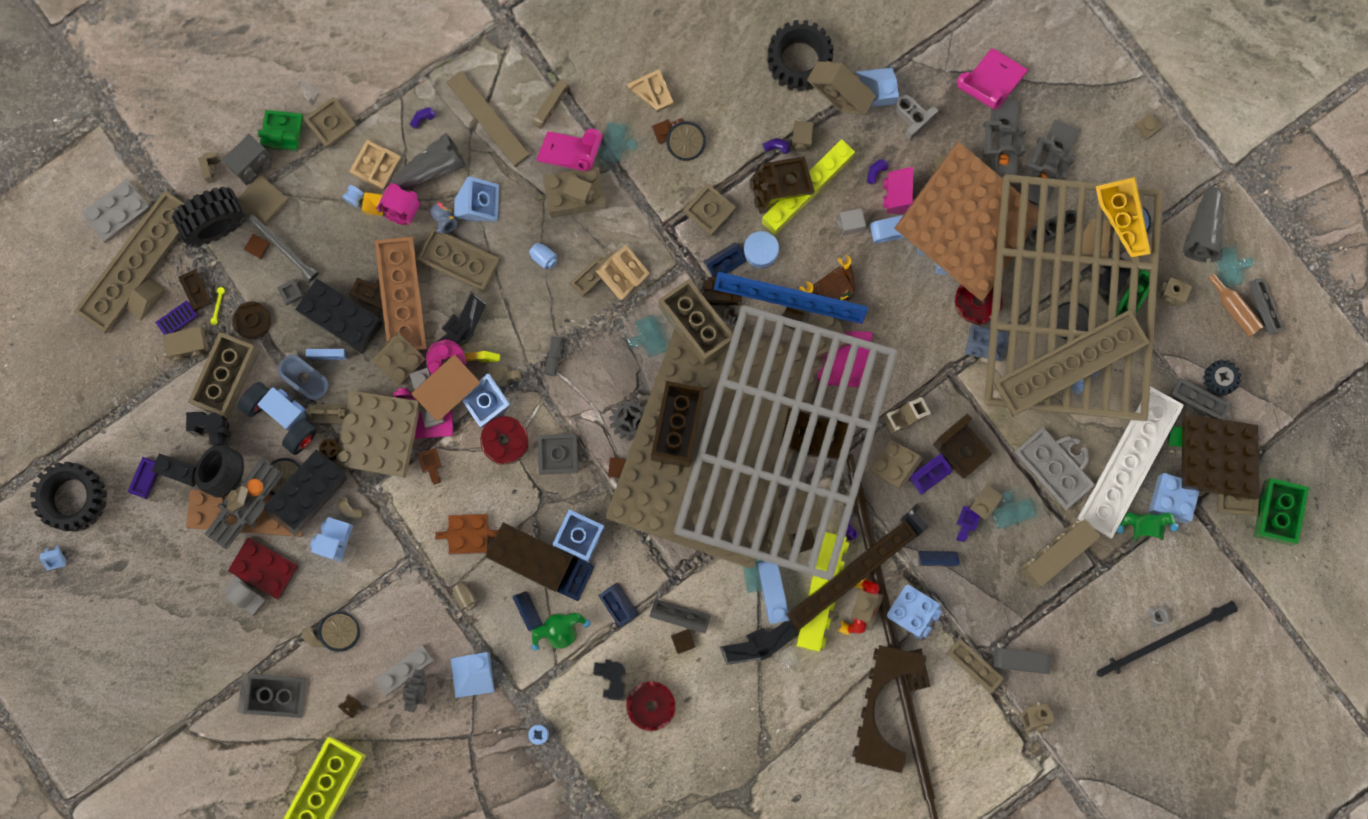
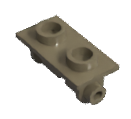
(326, 413)

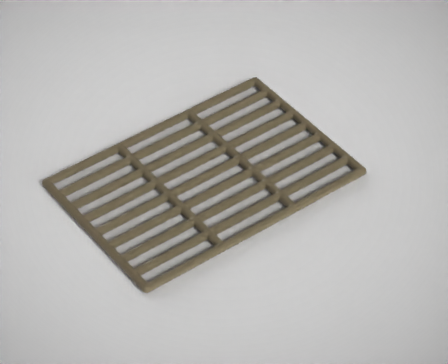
(1076, 259)

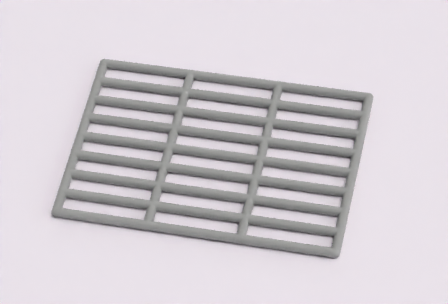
(776, 477)

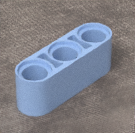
(884, 230)

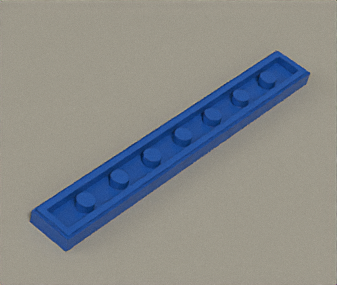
(790, 297)

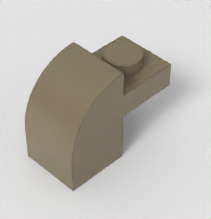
(906, 415)

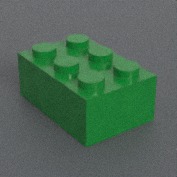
(1281, 512)

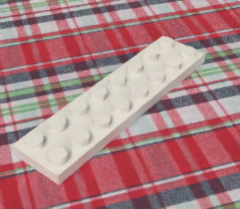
(1129, 464)

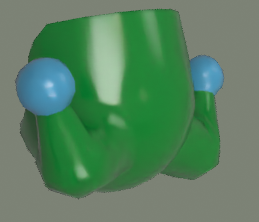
(1148, 524)
(558, 630)

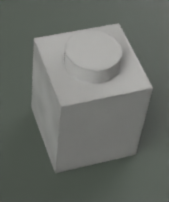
(851, 222)

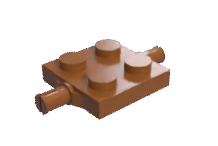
(467, 534)

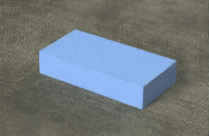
(326, 354)

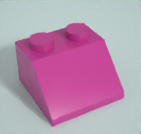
(898, 191)

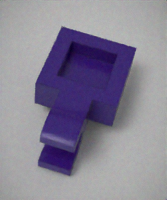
(968, 521)

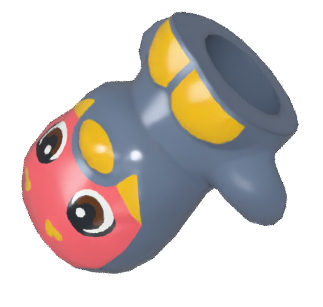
(443, 216)

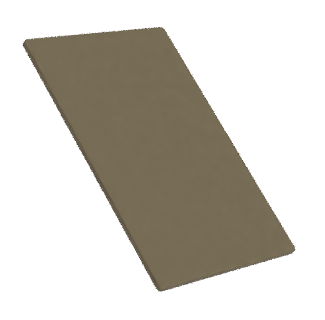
(653, 491)

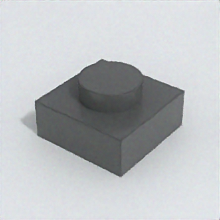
(290, 292)

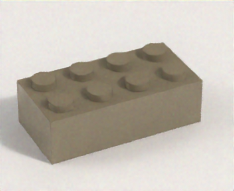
(696, 321)
(224, 375)
(1061, 553)

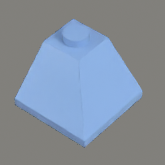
(882, 84)
(477, 201)
(472, 675)

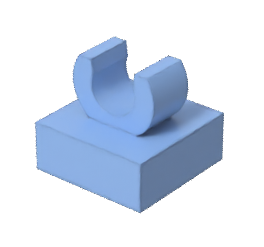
(53, 559)

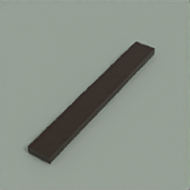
(851, 575)

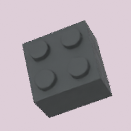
(247, 159)

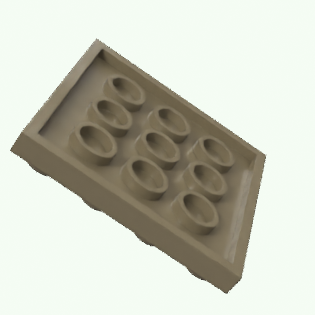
(377, 433)

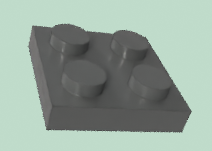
(557, 454)

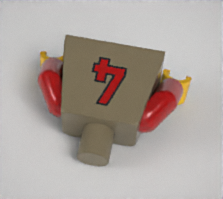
(864, 610)

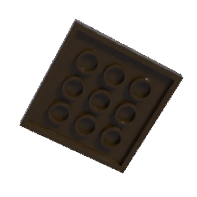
(1220, 456)

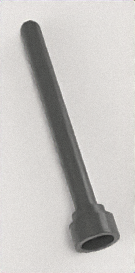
(309, 273)

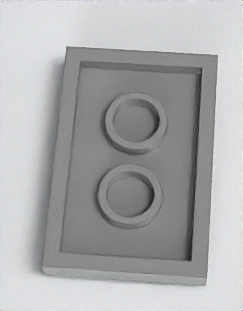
(116, 210)

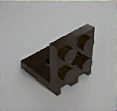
(771, 182)
(818, 435)
(958, 437)

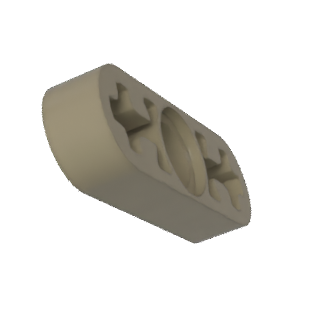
(550, 104)

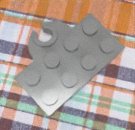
(1056, 466)

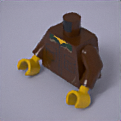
(837, 284)

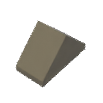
(144, 298)

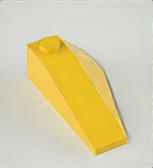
(1124, 210)

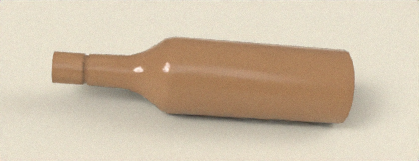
(1237, 308)

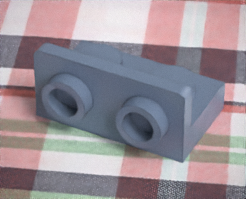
(979, 343)

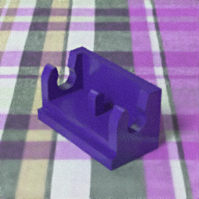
(930, 474)

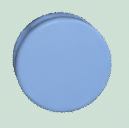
(761, 249)

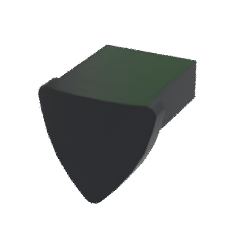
(914, 520)

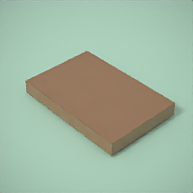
(445, 387)

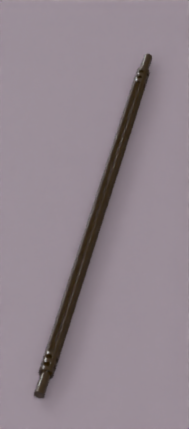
(892, 641)

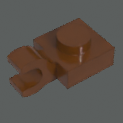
(662, 129)
(430, 463)

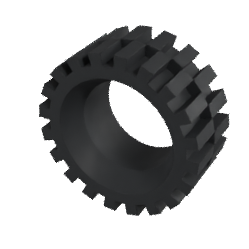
(797, 34)
(208, 216)
(47, 489)

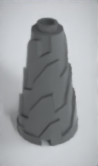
(435, 161)
(1207, 229)

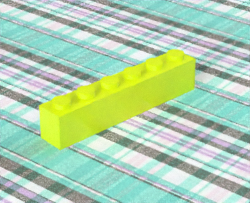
(820, 175)
(812, 634)

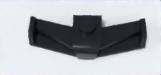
(461, 328)
(760, 644)

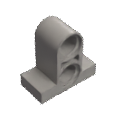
(914, 110)
(244, 596)

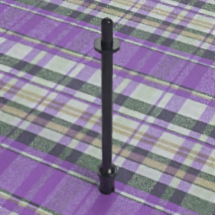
(1216, 614)

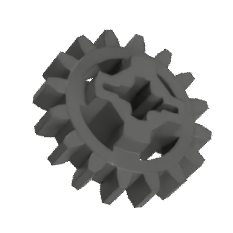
(621, 421)
(414, 690)

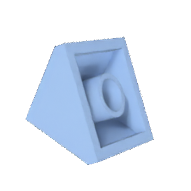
(486, 401)

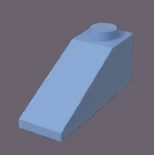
(772, 592)

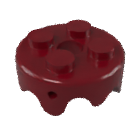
(969, 311)
(507, 453)
(651, 720)

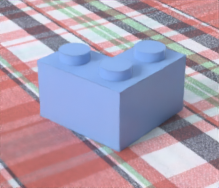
(333, 539)

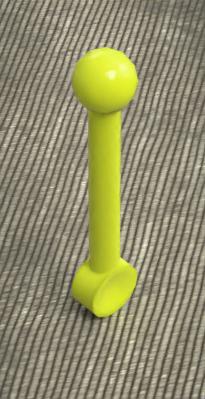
(221, 291)

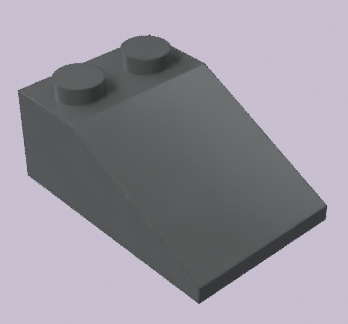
(271, 695)

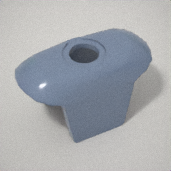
(290, 370)

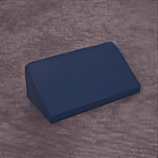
(725, 260)
(938, 558)
(575, 578)
(618, 604)
(527, 610)

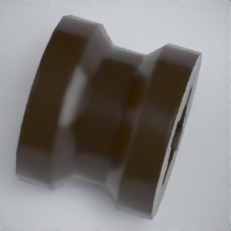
(327, 446)
(350, 706)

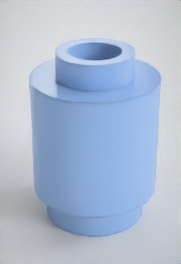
(543, 256)

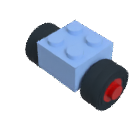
(279, 407)

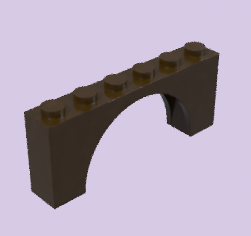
(872, 747)

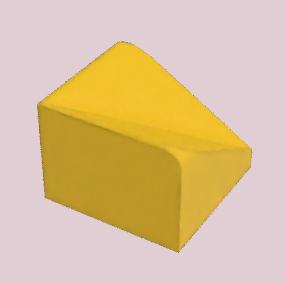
(370, 203)

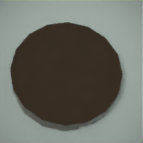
(251, 320)

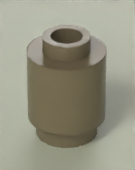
(465, 596)

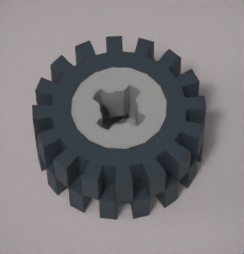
(1215, 377)

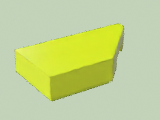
(482, 356)

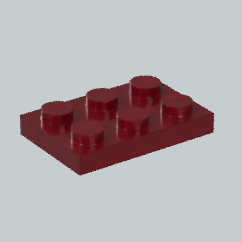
(263, 568)

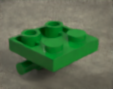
(281, 130)

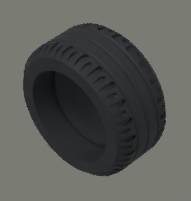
(219, 470)

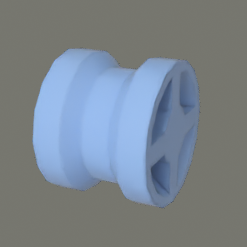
(353, 196)
(541, 733)

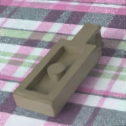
(589, 278)

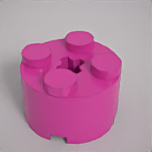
(398, 204)
(442, 350)

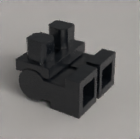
(212, 425)
(613, 673)

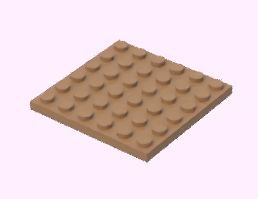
(959, 217)

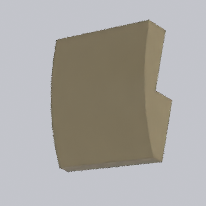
(262, 200)

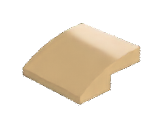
(374, 164)
(622, 272)

